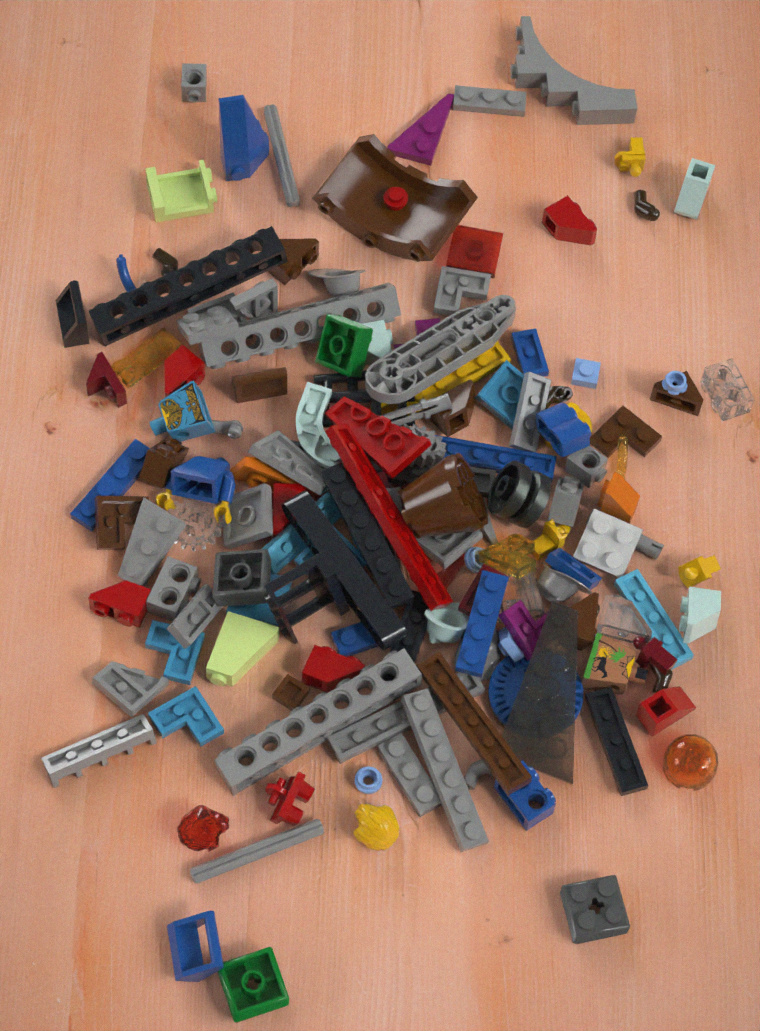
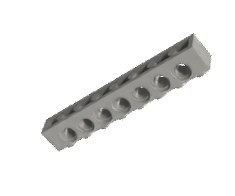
(386, 310)
(313, 734)

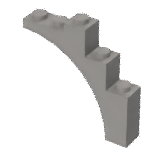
(589, 102)

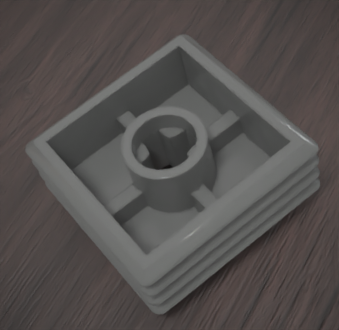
(228, 584)
(584, 923)

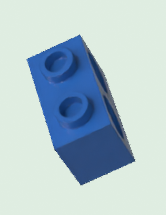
(519, 800)

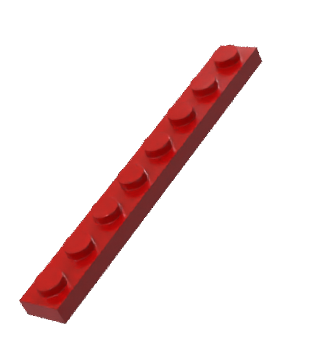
(389, 517)

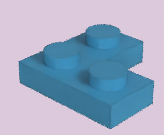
(181, 661)
(187, 710)

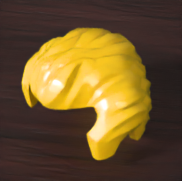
(377, 826)

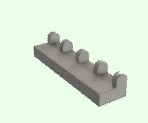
(98, 748)

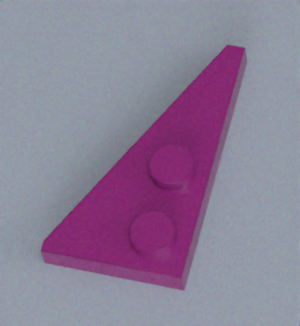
(423, 137)

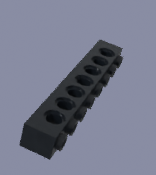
(183, 297)

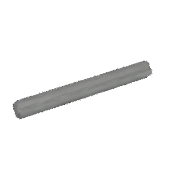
(281, 155)
(256, 851)

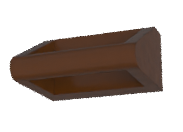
(260, 385)

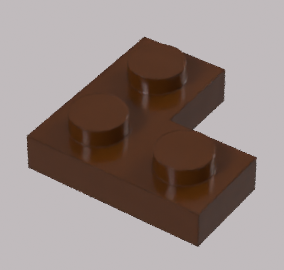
(639, 434)
(111, 515)

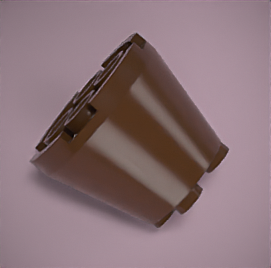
(444, 500)

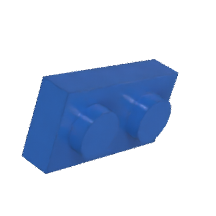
(529, 352)
(566, 564)
(352, 640)

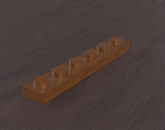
(474, 723)

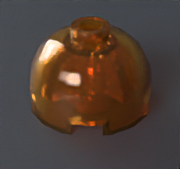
(690, 762)

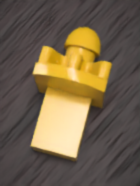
(633, 159)
(551, 539)
(698, 570)

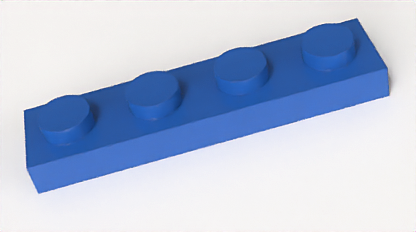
(113, 483)
(481, 624)

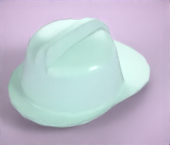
(446, 624)

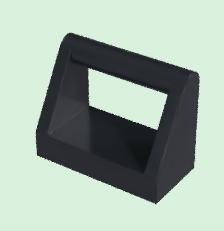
(72, 316)

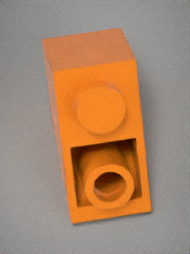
(618, 498)

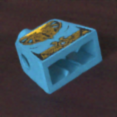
(184, 414)

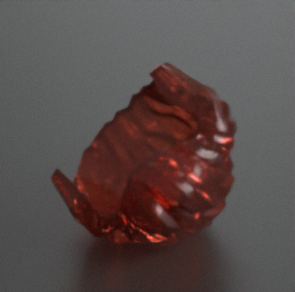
(202, 828)

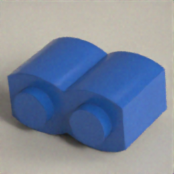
(563, 429)

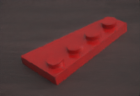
(380, 439)

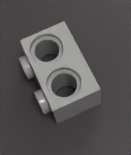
(167, 588)

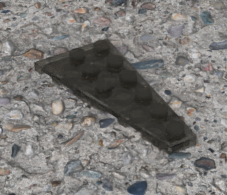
(544, 711)

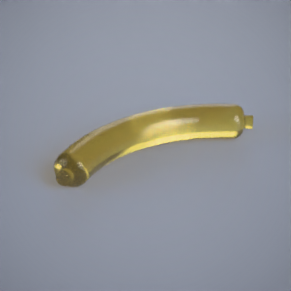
(622, 458)

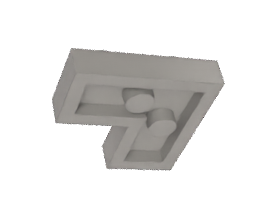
(458, 283)

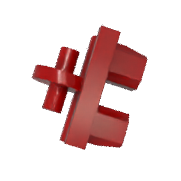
(295, 788)

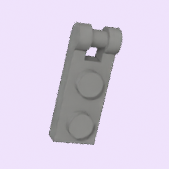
(194, 617)

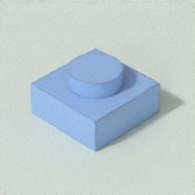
(585, 373)
(508, 645)

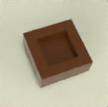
(291, 692)

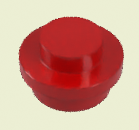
(395, 198)

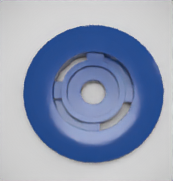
(506, 683)

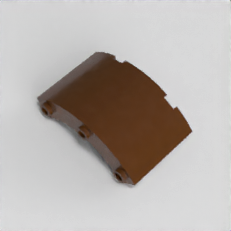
(356, 202)

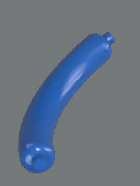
(124, 275)

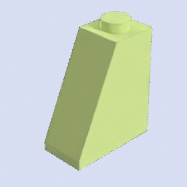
(239, 648)

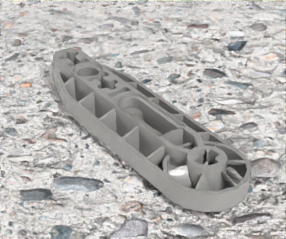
(439, 351)

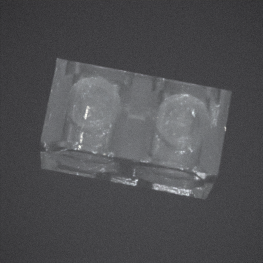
(731, 388)

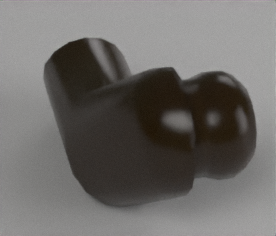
(644, 208)
(168, 261)
(558, 394)
(662, 680)

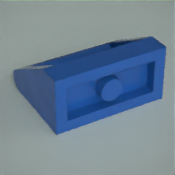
(187, 950)

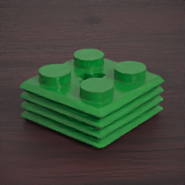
(344, 345)
(261, 968)

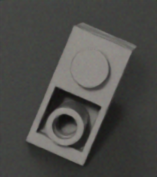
(566, 500)

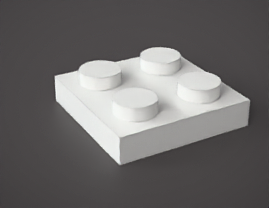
(608, 543)

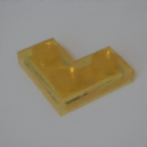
(510, 556)

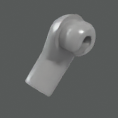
(231, 428)
(474, 772)

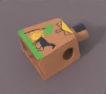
(611, 666)

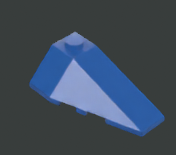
(241, 139)

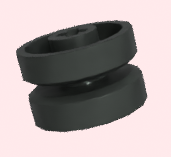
(519, 494)

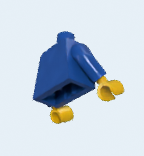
(201, 480)

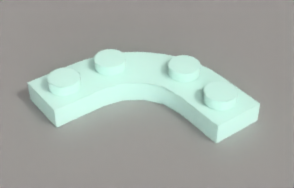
(310, 428)

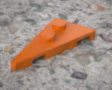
(257, 473)

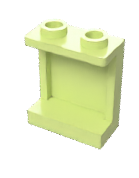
(181, 193)

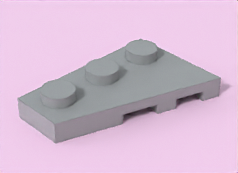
(290, 460)

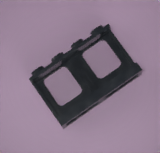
(320, 579)

